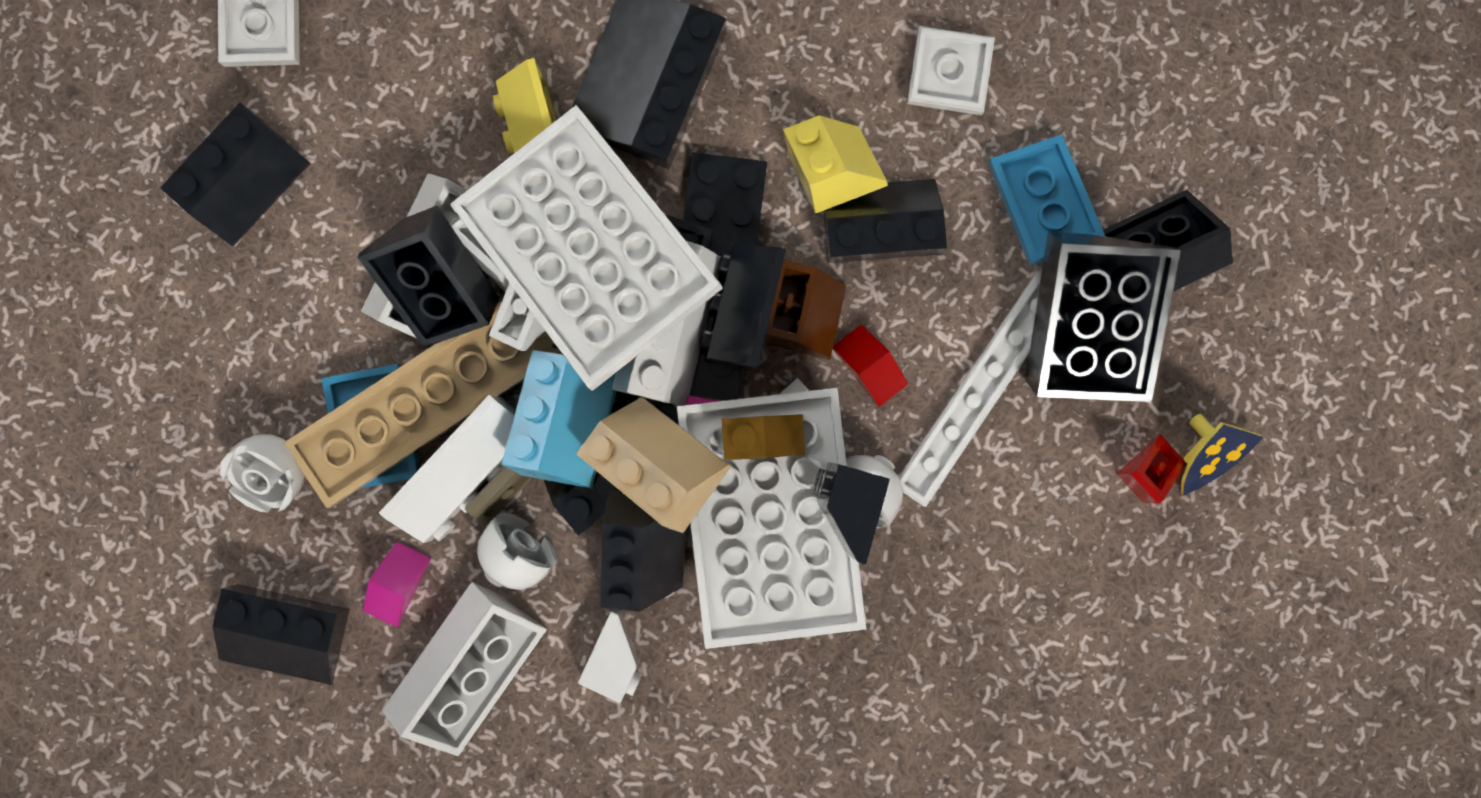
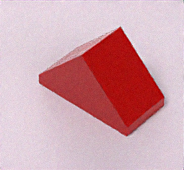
(871, 365)
(1153, 471)

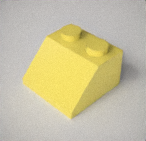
(524, 104)
(832, 161)

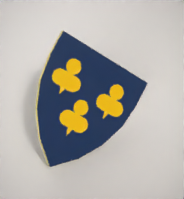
(1215, 452)

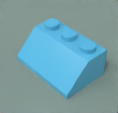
(555, 420)

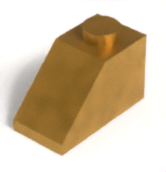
(763, 436)

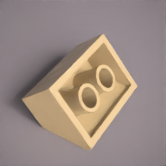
(654, 463)

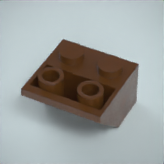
(805, 310)

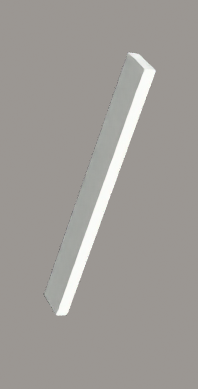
(972, 399)

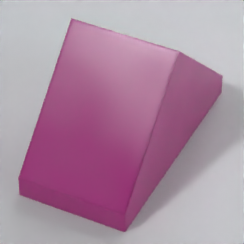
(395, 583)

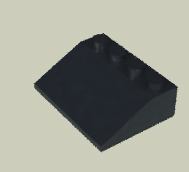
(650, 75)
(1100, 317)

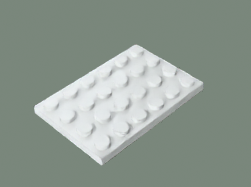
(585, 247)
(761, 538)

